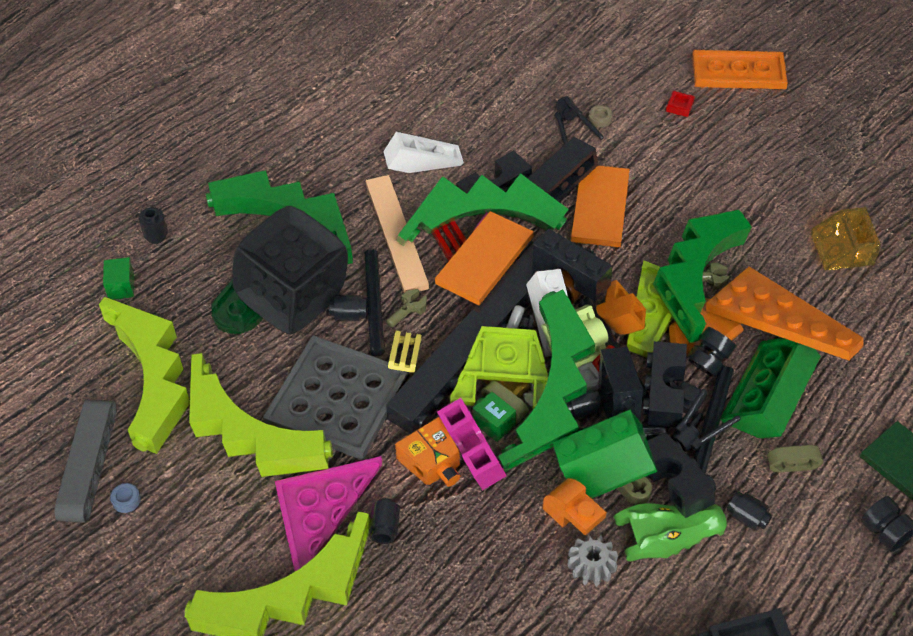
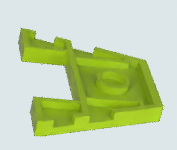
(502, 356)

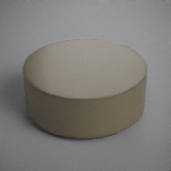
(600, 116)

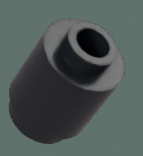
(153, 225)
(348, 308)
(585, 405)
(749, 511)
(384, 521)

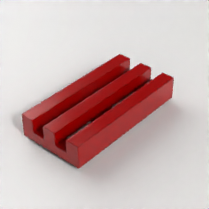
(441, 242)

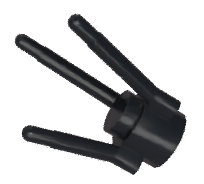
(568, 111)
(687, 433)

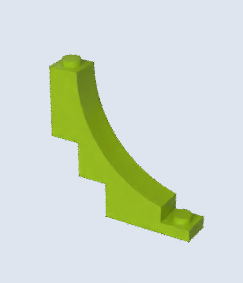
(162, 399)
(276, 448)
(324, 578)

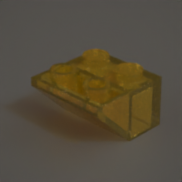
(846, 240)

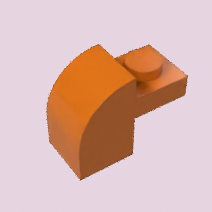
(622, 310)
(572, 504)

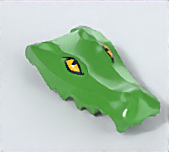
(665, 531)

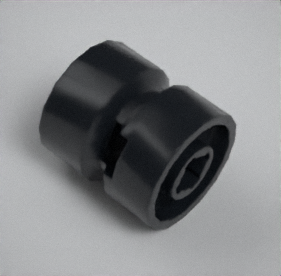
(719, 346)
(886, 519)

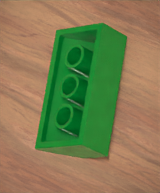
(771, 387)

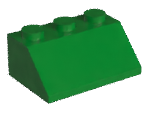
(606, 454)

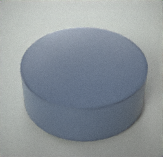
(125, 497)

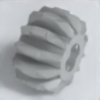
(594, 550)

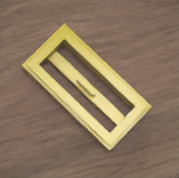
(406, 340)

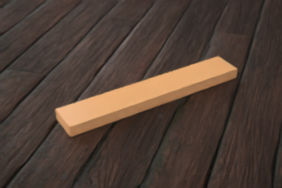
(392, 222)

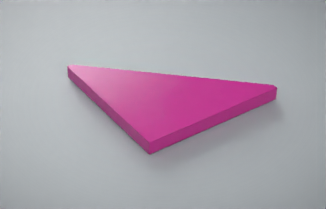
(319, 502)

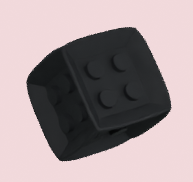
(289, 269)

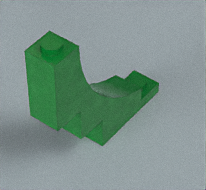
(254, 195)
(450, 203)
(681, 281)
(551, 416)

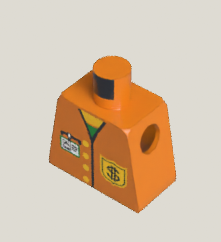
(430, 454)

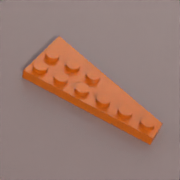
(773, 309)

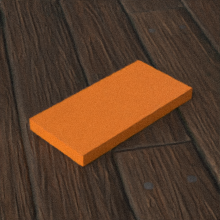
(739, 69)
(601, 207)
(484, 258)

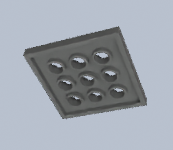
(343, 360)

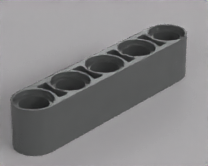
(85, 461)

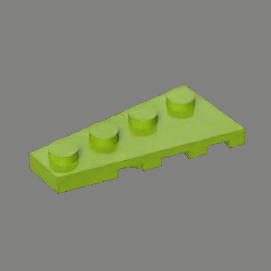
(657, 314)

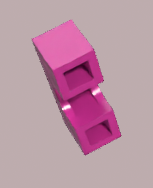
(471, 444)

